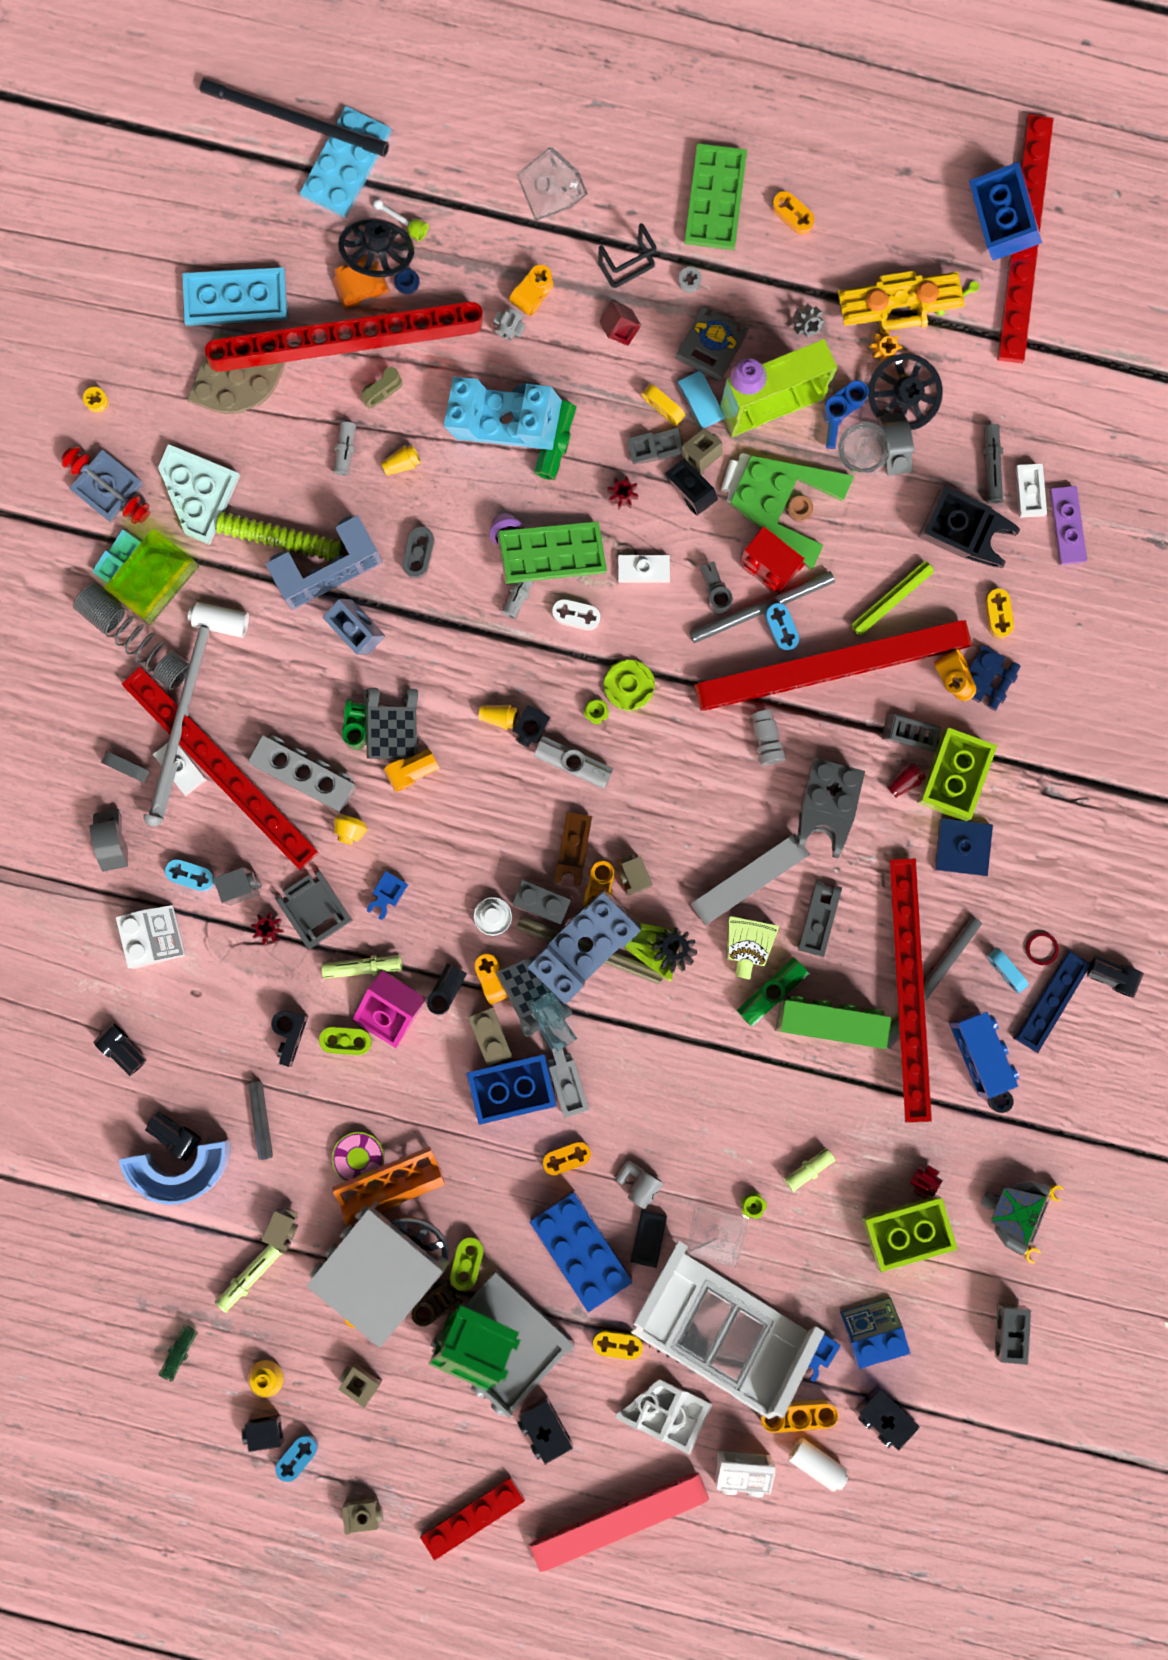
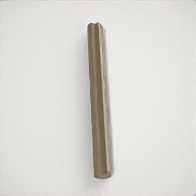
(616, 960)

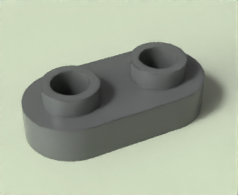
(418, 553)

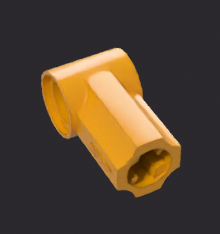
(405, 772)

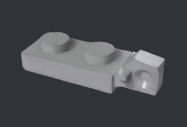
(567, 1084)

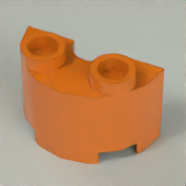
(356, 287)

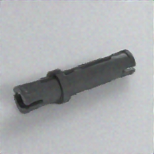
(993, 467)

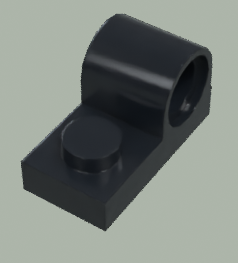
(692, 486)
(288, 1050)

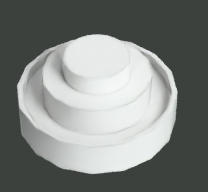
(493, 916)

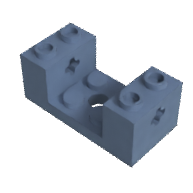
(300, 590)
(567, 967)

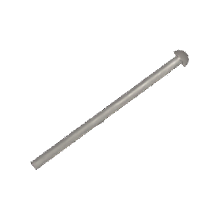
(169, 767)

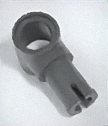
(715, 587)

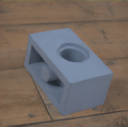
(354, 626)

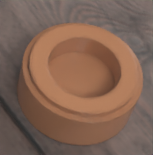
(800, 508)

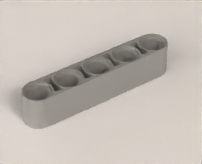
(749, 879)

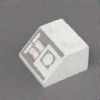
(150, 936)
(744, 1473)

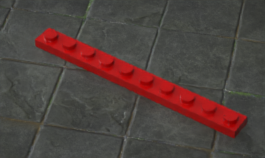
(1023, 263)
(222, 770)
(910, 991)

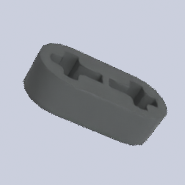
(125, 767)

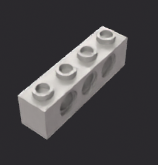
(264, 760)

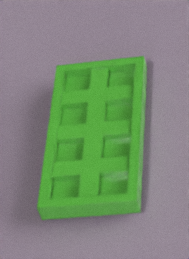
(715, 197)
(551, 552)

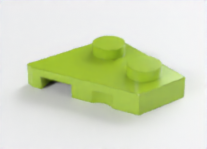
(642, 945)

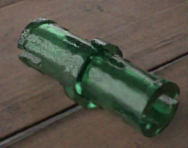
(178, 1353)

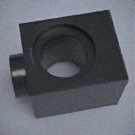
(531, 715)
(263, 1433)

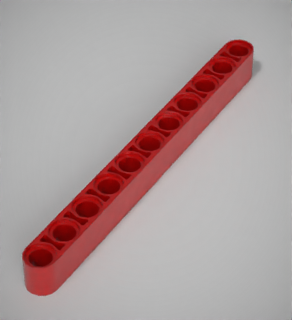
(335, 345)
(832, 665)

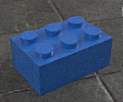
(1005, 211)
(984, 1054)
(511, 1089)

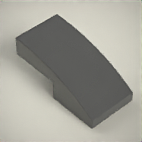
(655, 447)

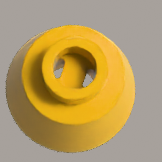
(349, 829)
(272, 1378)

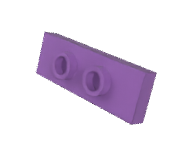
(1068, 525)

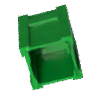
(474, 1348)

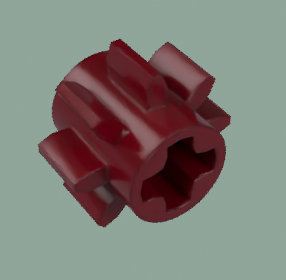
(620, 499)
(264, 921)
(926, 1181)

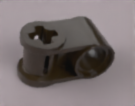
(436, 1303)

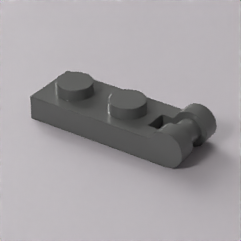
(819, 919)

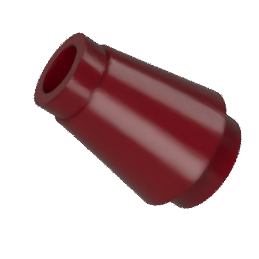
(906, 780)

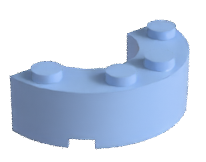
(167, 1188)

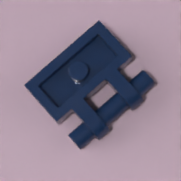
(983, 670)

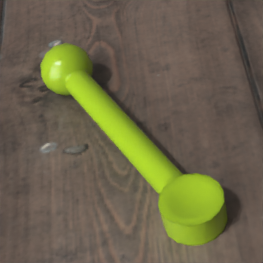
(973, 287)

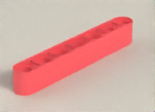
(619, 1521)

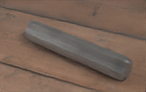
(260, 1120)

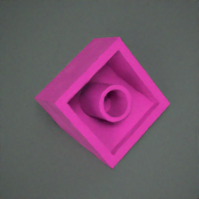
(388, 1009)

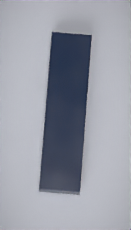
(1052, 1001)

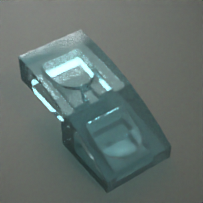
(552, 1025)

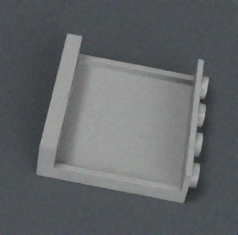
(375, 1275)
(540, 1343)

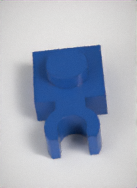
(389, 891)
(823, 1355)

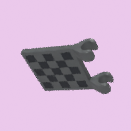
(391, 730)
(522, 990)

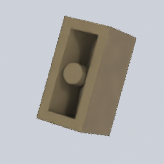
(490, 1036)

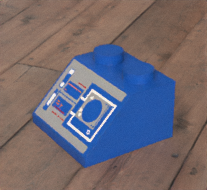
(875, 1333)

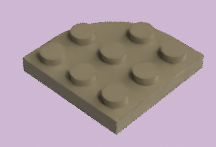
(234, 389)

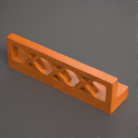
(391, 1190)

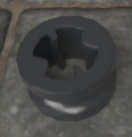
(1004, 1108)

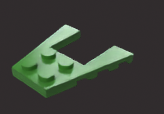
(766, 490)

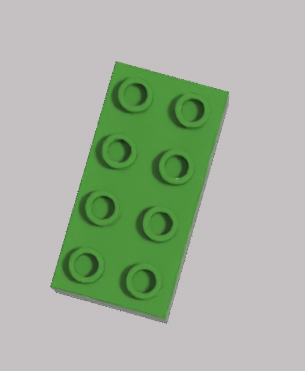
(834, 1024)

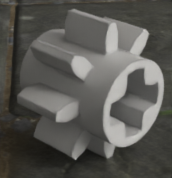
(807, 320)
(509, 324)

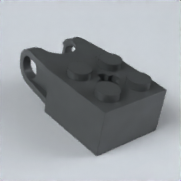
(826, 812)

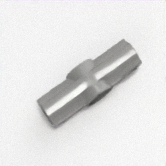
(558, 754)

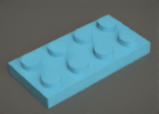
(342, 166)
(235, 296)

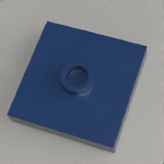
(963, 847)

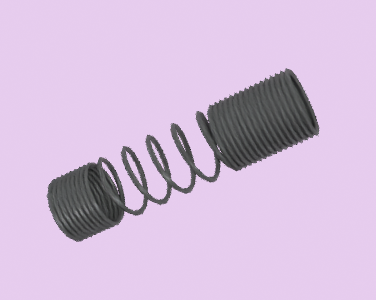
(107, 614)

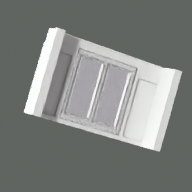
(726, 1335)

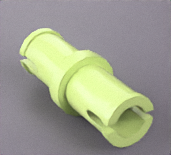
(809, 1169)

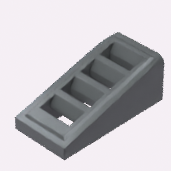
(895, 728)

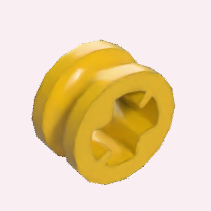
(96, 407)

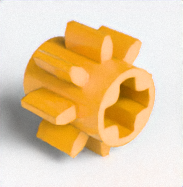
(888, 341)

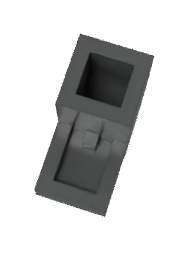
(901, 443)
(108, 840)

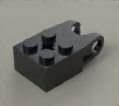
(975, 529)

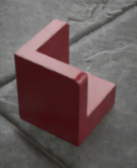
(620, 323)

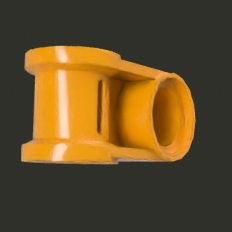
(529, 292)
(956, 675)
(595, 885)
(489, 981)

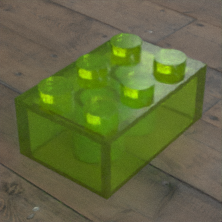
(151, 576)

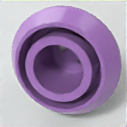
(748, 376)
(501, 523)

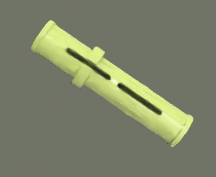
(362, 966)
(250, 1274)

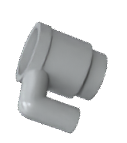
(645, 1186)

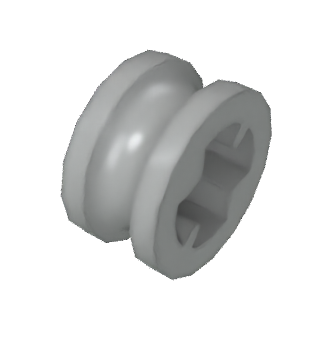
(684, 285)

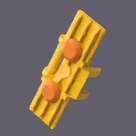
(901, 290)

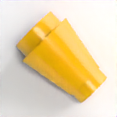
(402, 460)
(499, 715)

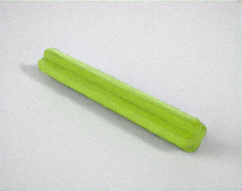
(892, 598)

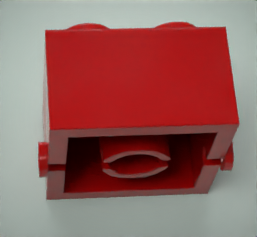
(771, 560)

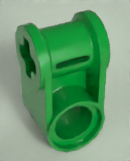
(354, 721)

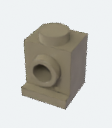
(702, 450)
(634, 874)
(281, 1228)
(359, 1394)
(366, 1506)

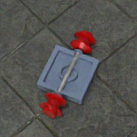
(106, 485)

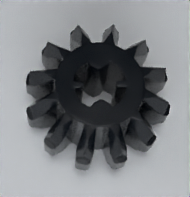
(684, 950)

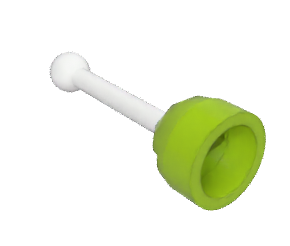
(416, 227)

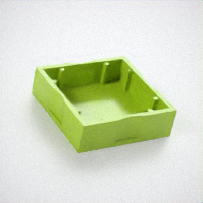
(790, 385)

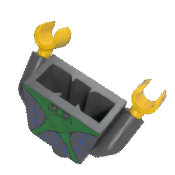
(1020, 1213)

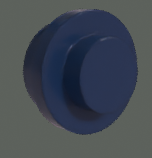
(407, 281)

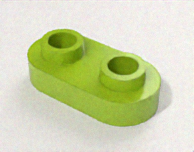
(346, 1041)
(467, 1263)

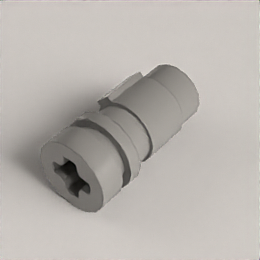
(767, 737)

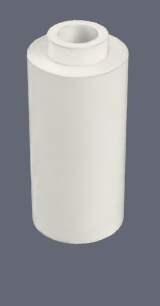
(219, 619)
(818, 1465)

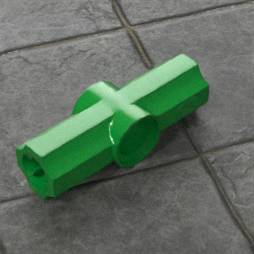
(550, 460)
(785, 979)

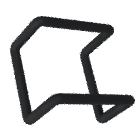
(646, 253)

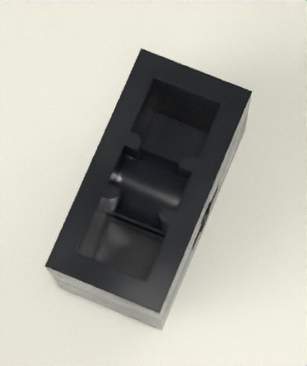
(543, 1414)
(901, 1426)

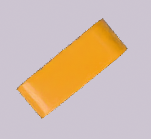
(811, 1420)

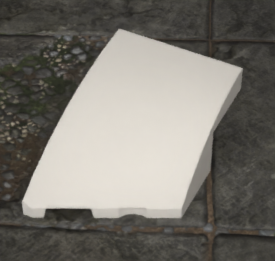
(667, 1415)

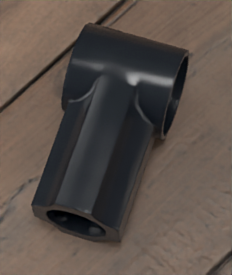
(1122, 978)
(447, 987)
(114, 1043)
(178, 1139)

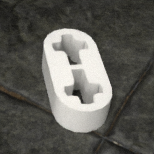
(575, 621)

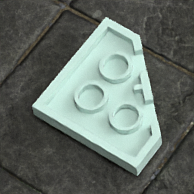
(197, 491)

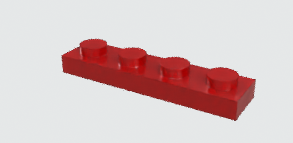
(472, 1518)

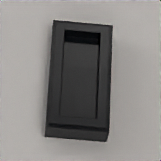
(648, 1238)

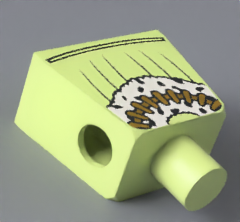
(749, 944)

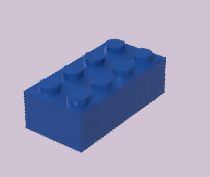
(581, 1251)

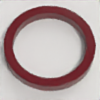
(1055, 945)

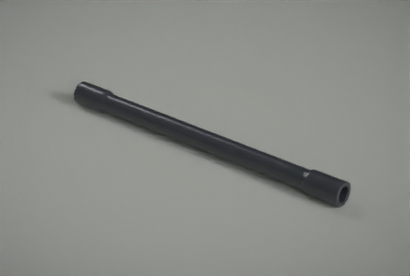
(365, 142)

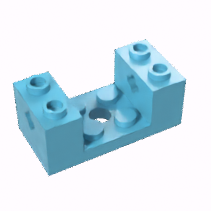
(477, 414)

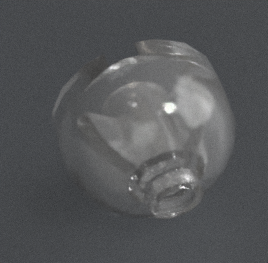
(864, 448)

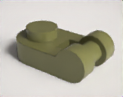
(377, 392)

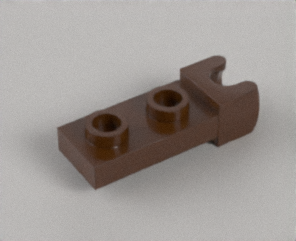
(573, 847)

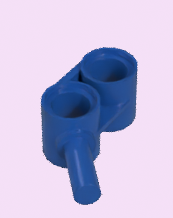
(846, 404)

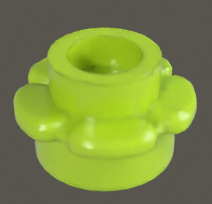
(596, 704)
(756, 1212)

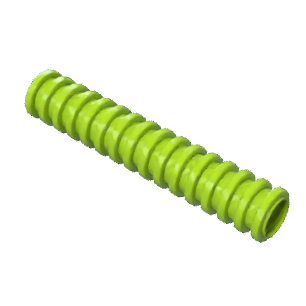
(278, 536)

